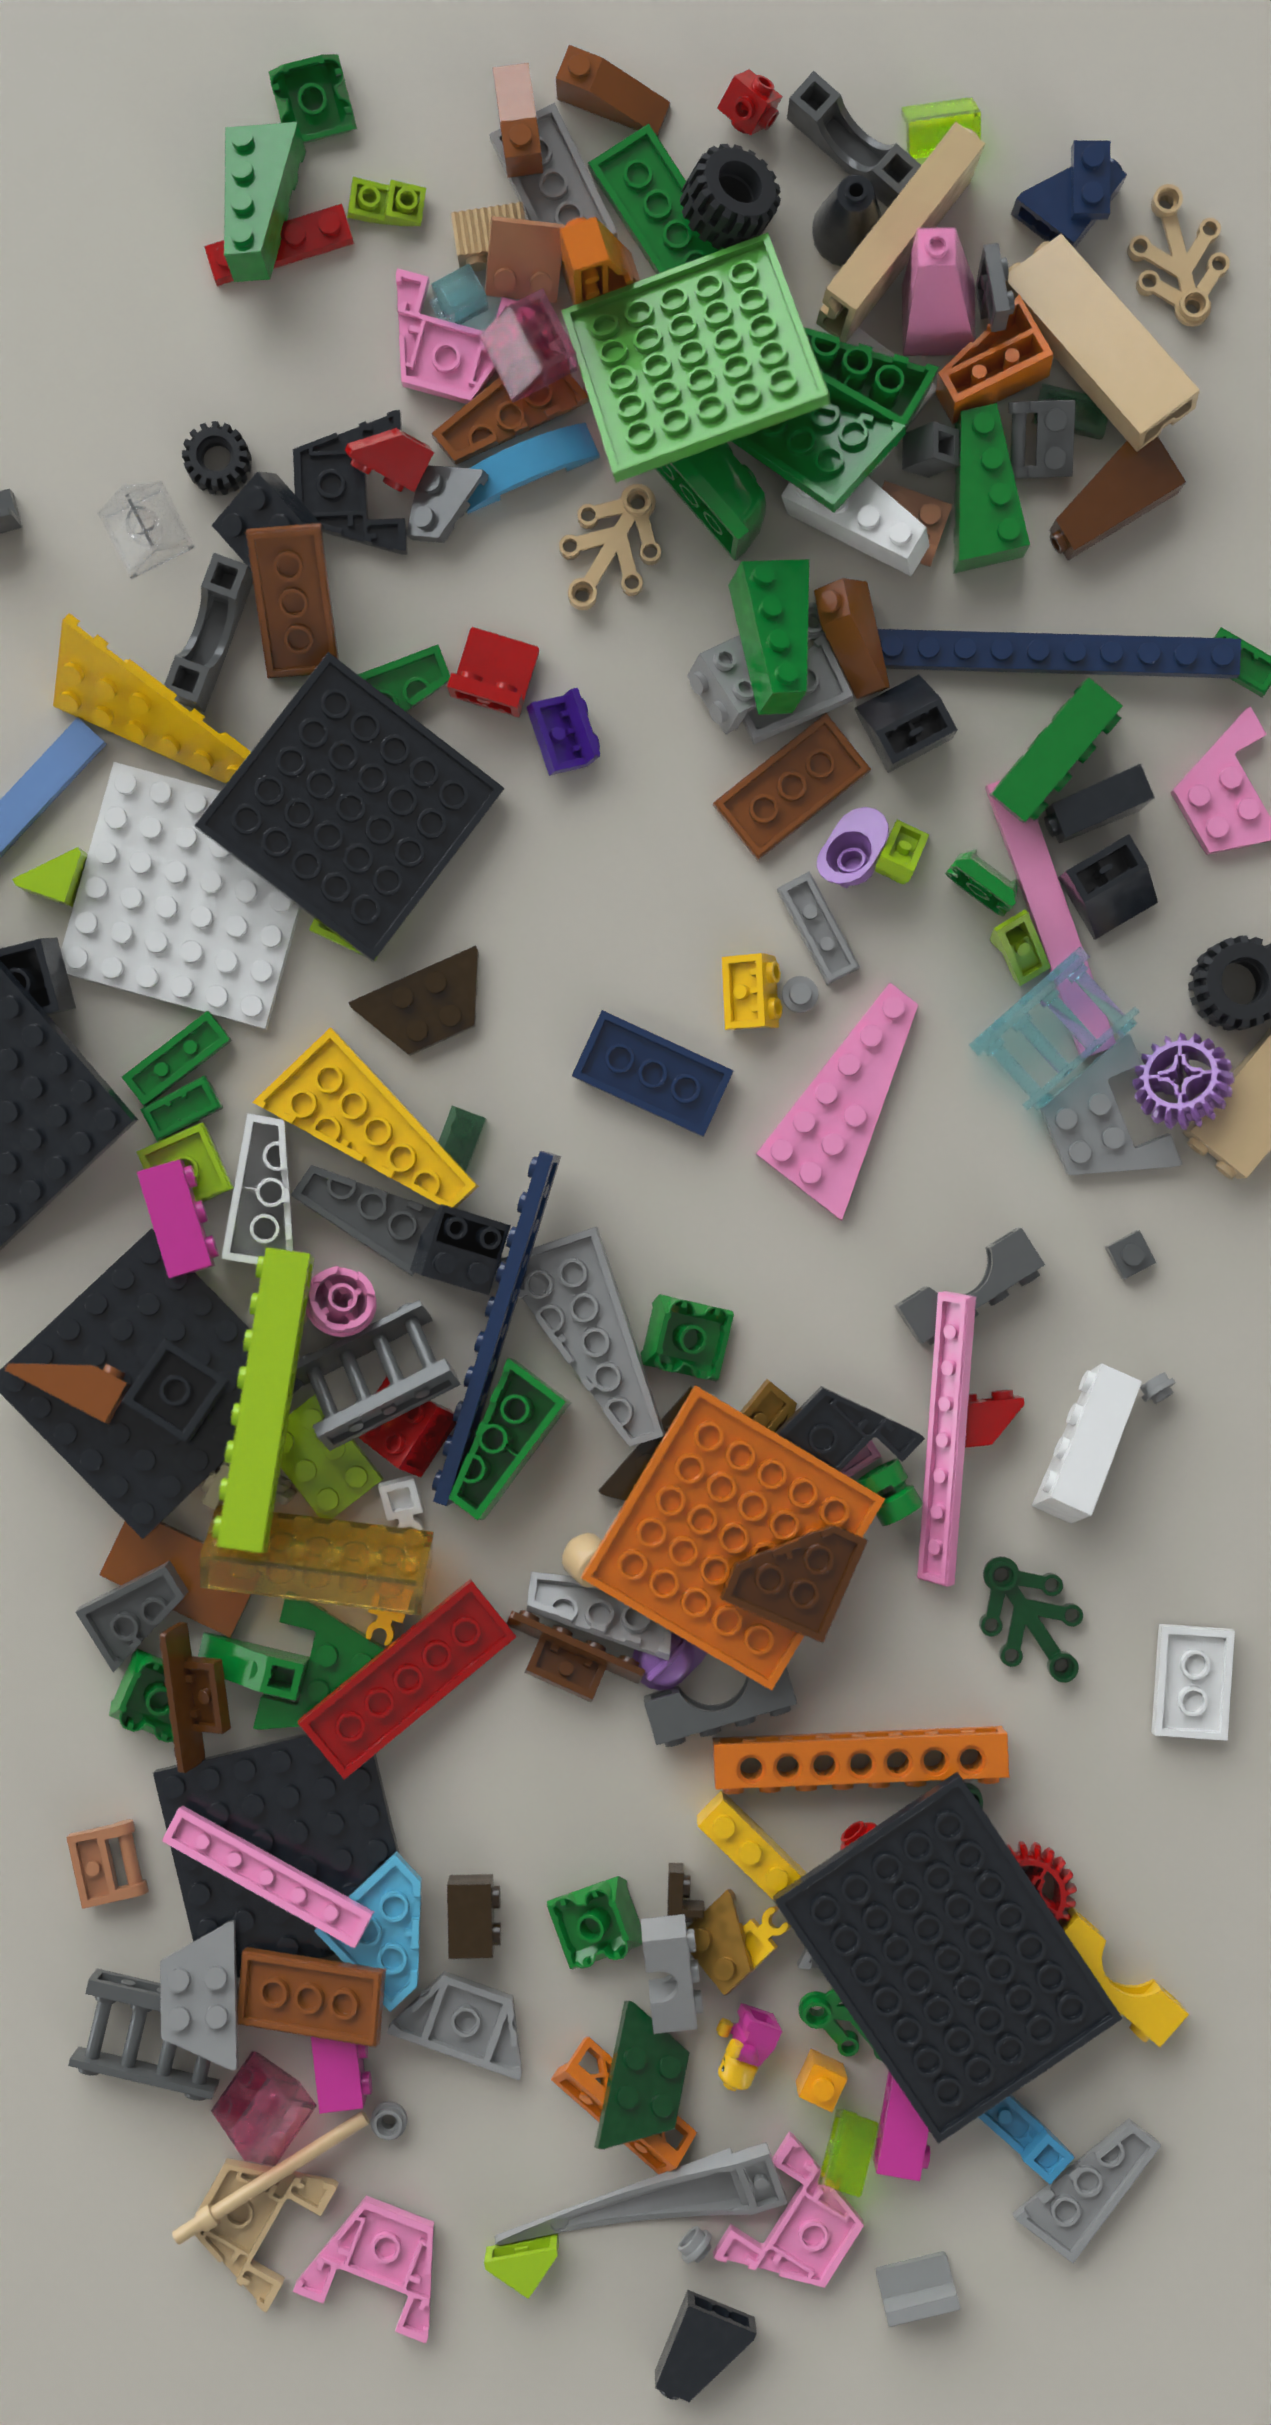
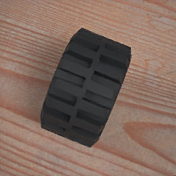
(729, 196)
(1209, 989)

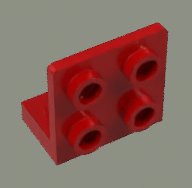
(494, 672)
(413, 1437)

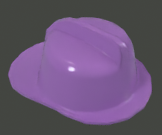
(853, 847)
(666, 1674)

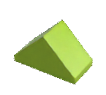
(56, 878)
(522, 2262)

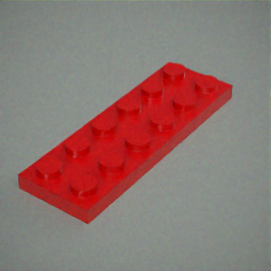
(406, 1679)

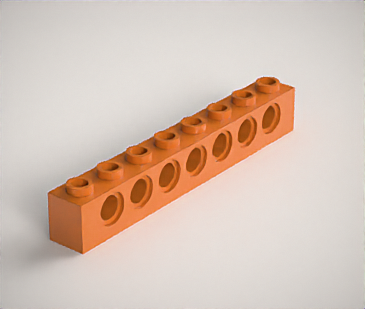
(842, 1746)

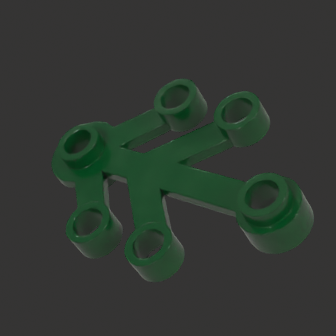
(1026, 1613)

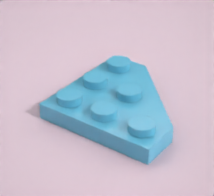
(393, 1931)

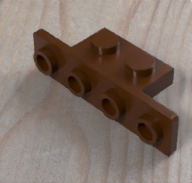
(568, 1661)
(194, 1696)

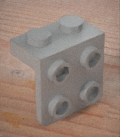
(724, 683)

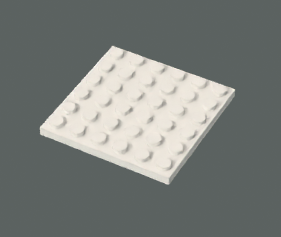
(173, 909)

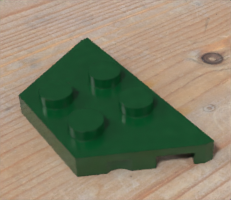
(642, 2082)

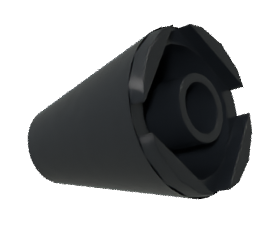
(845, 219)

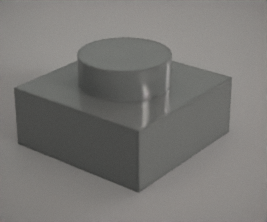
(1130, 1254)

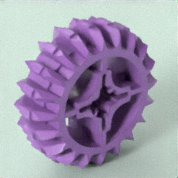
(1154, 1078)

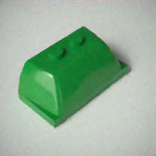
(720, 495)

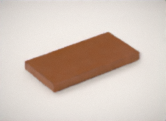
(292, 598)
(791, 786)
(135, 1556)
(311, 1996)

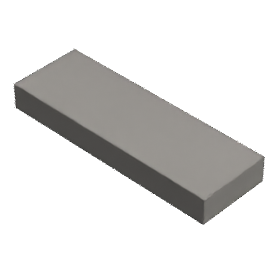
(818, 928)

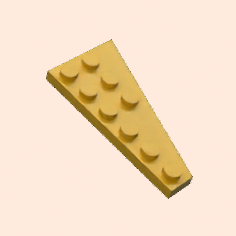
(137, 706)
(350, 1108)

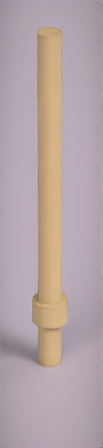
(210, 2215)

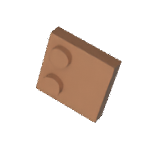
(523, 258)

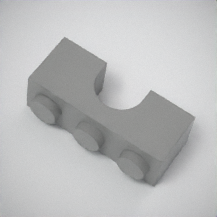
(667, 1950)

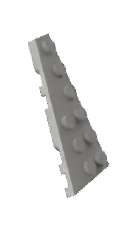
(583, 1315)

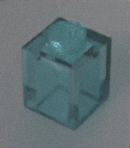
(458, 296)

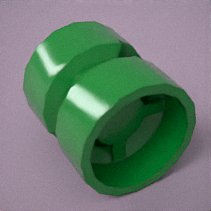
(898, 1502)

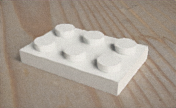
(1193, 1682)

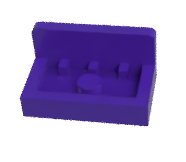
(564, 732)

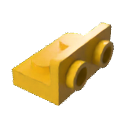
(751, 991)

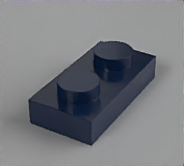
(1090, 180)

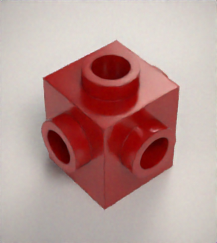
(750, 102)

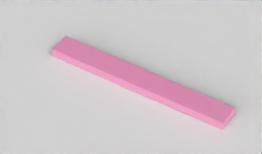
(1048, 911)
(946, 1437)

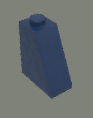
(1048, 206)

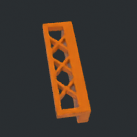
(590, 2096)

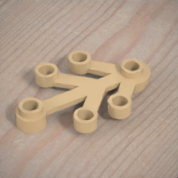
(1179, 263)
(613, 541)

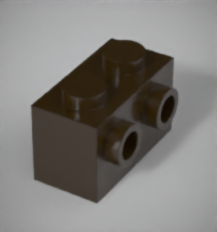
(471, 1916)

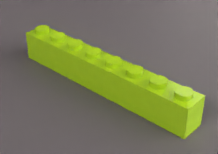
(265, 1400)

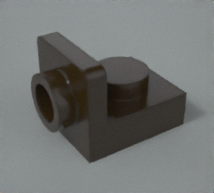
(677, 1890)

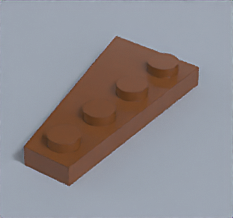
(494, 418)

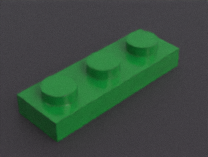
(176, 1058)

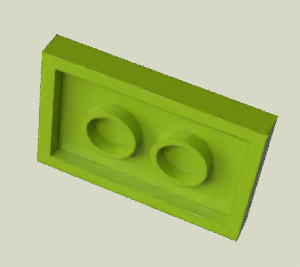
(324, 1477)

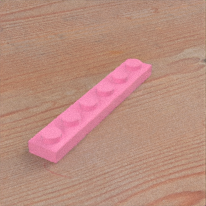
(268, 1876)

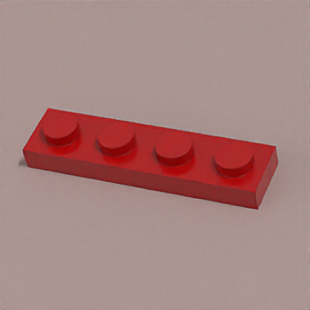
(300, 240)

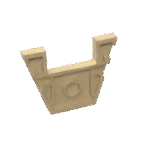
(245, 2228)

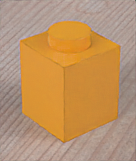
(821, 2080)

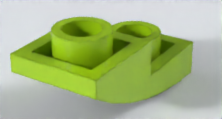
(386, 204)

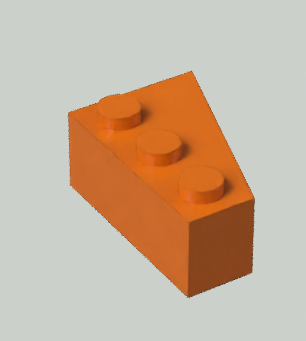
(594, 260)
(995, 365)

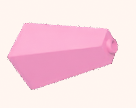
(937, 295)

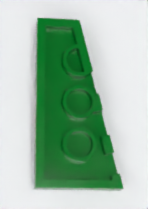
(411, 677)

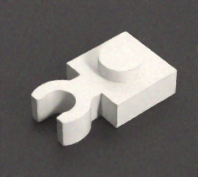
(402, 1501)

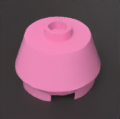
(341, 1302)

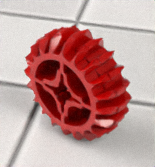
(1046, 1862)

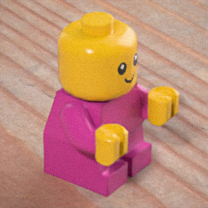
(751, 2044)

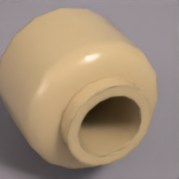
(578, 1554)

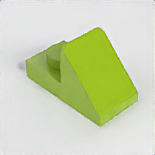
(901, 852)
(1020, 947)

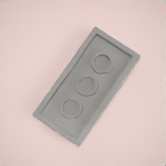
(565, 185)

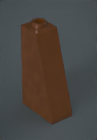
(1117, 496)

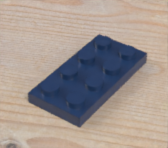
(652, 1073)

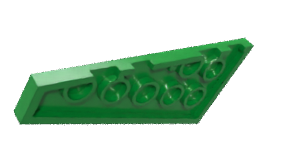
(824, 451)

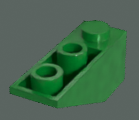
(257, 1666)

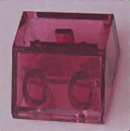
(529, 346)
(263, 2110)

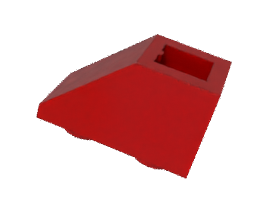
(393, 455)
(990, 1416)

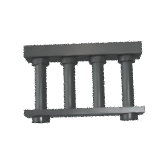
(396, 1399)
(143, 1998)

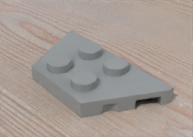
(201, 1997)
(465, 2023)

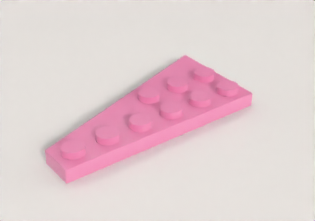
(832, 1122)

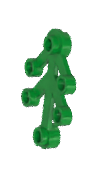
(827, 2019)

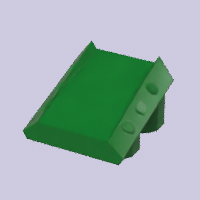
(314, 96)
(983, 882)
(687, 1337)
(143, 1697)
(596, 1922)

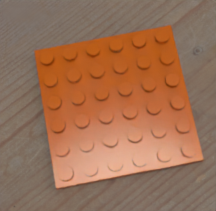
(707, 1501)

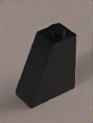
(1099, 804)
(701, 2345)

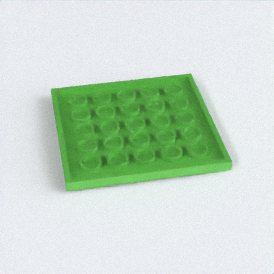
(694, 357)

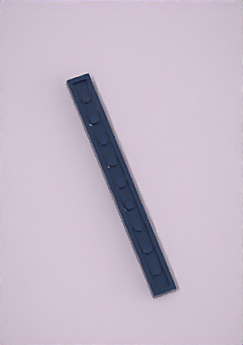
(1061, 653)
(500, 1312)

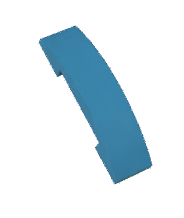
(532, 460)
(1028, 2137)

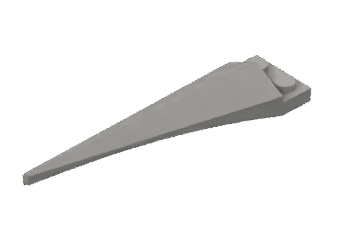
(709, 2186)

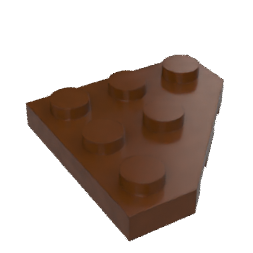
(798, 1580)

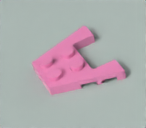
(437, 353)
(1220, 797)
(810, 2232)
(384, 2248)

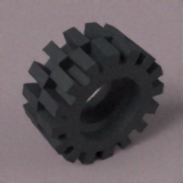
(201, 443)

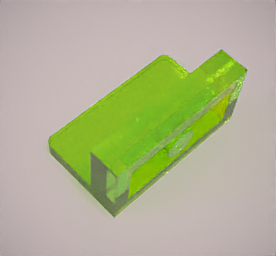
(931, 121)
(848, 2153)

